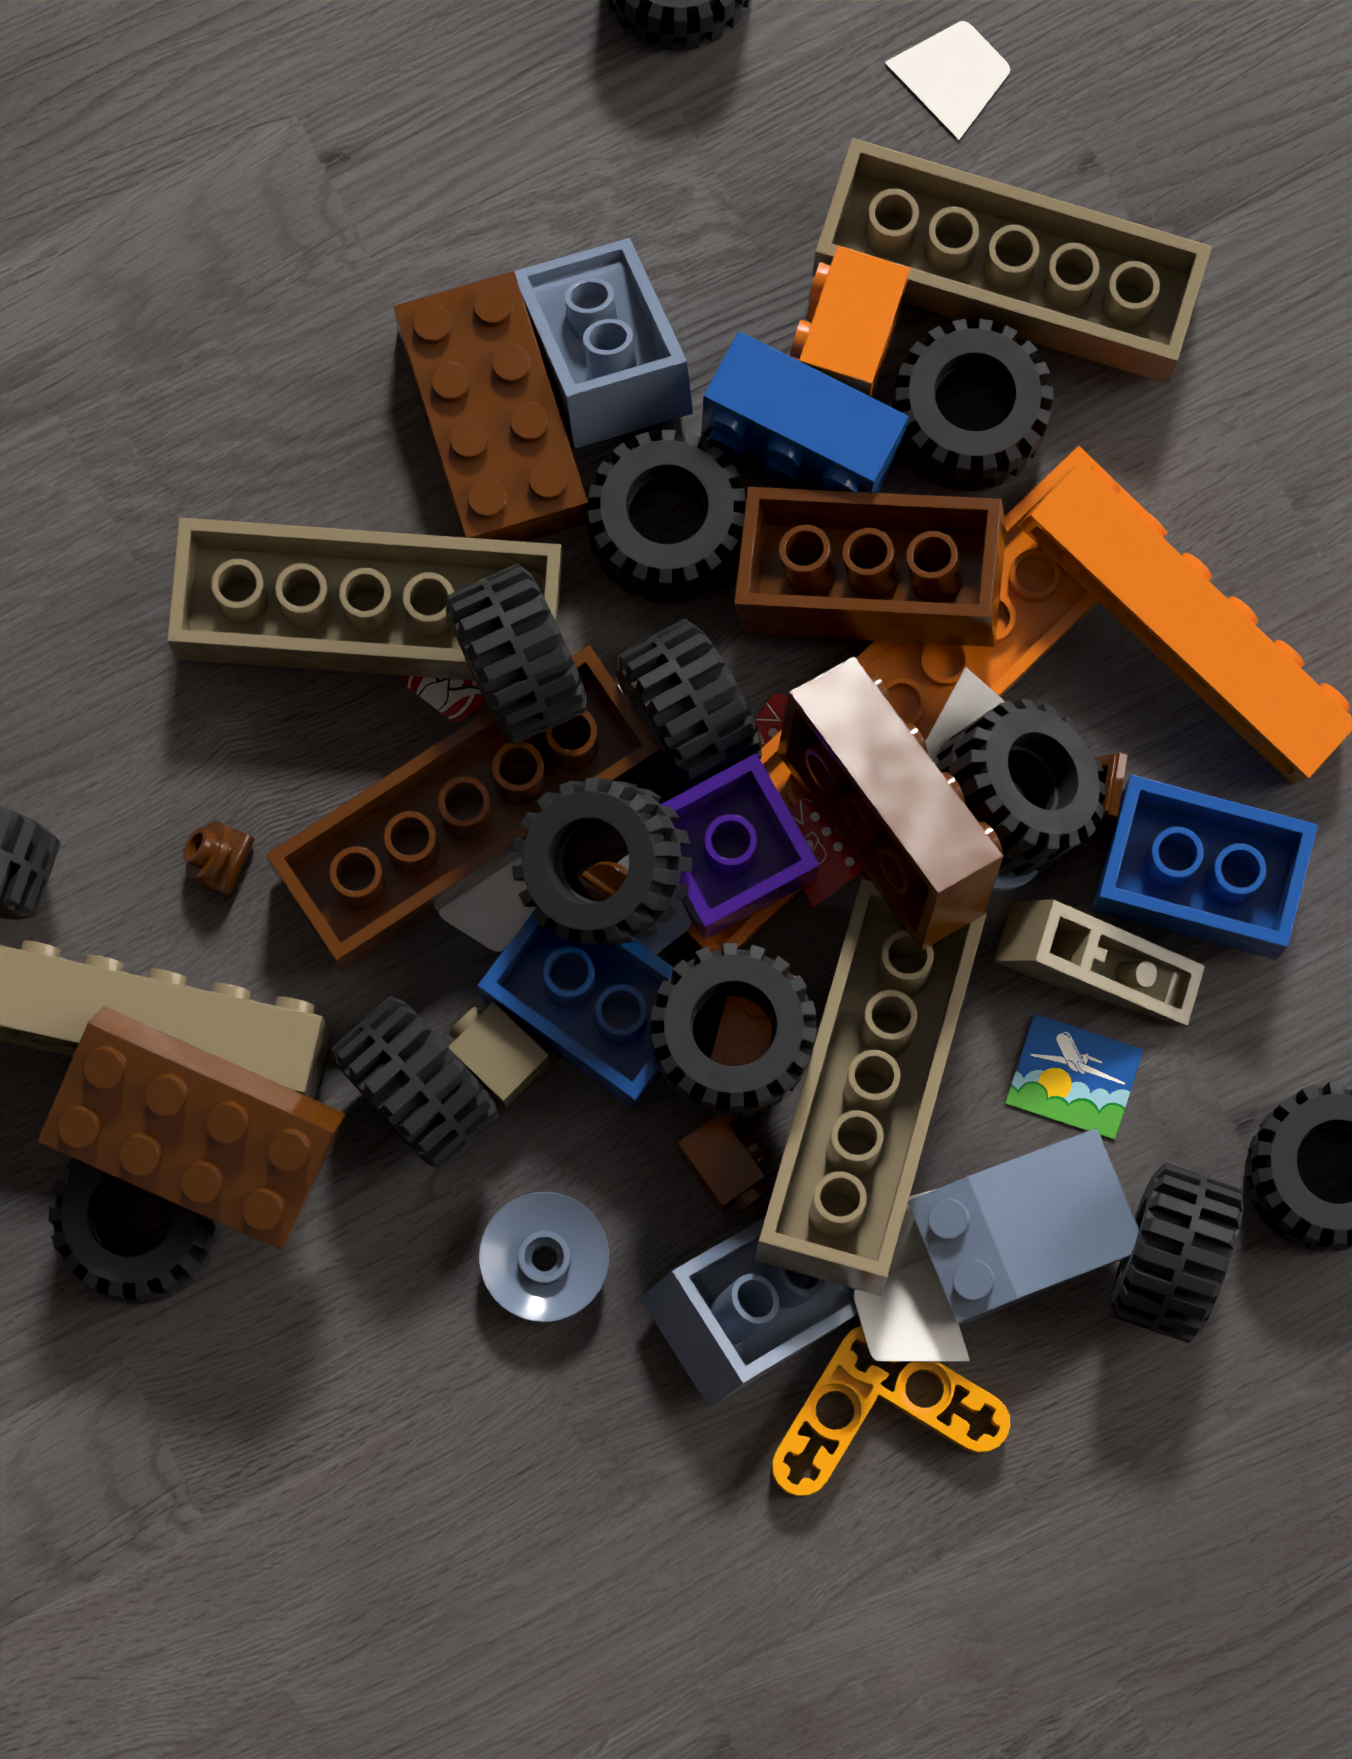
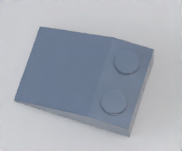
(605, 343)
(1026, 1225)
(742, 1316)

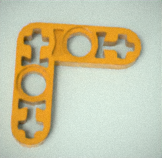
(863, 1391)

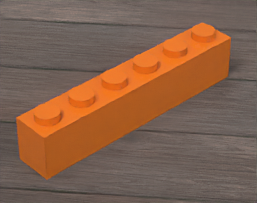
(1189, 622)

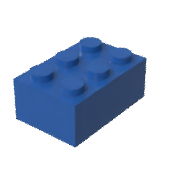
(799, 421)
(1205, 867)
(584, 1003)

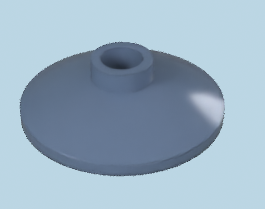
(537, 1223)

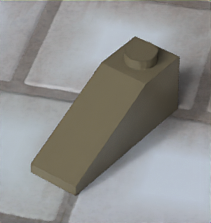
(1098, 960)

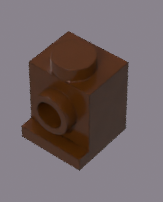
(725, 1163)

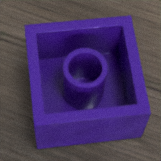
(740, 847)

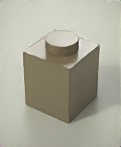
(497, 1053)

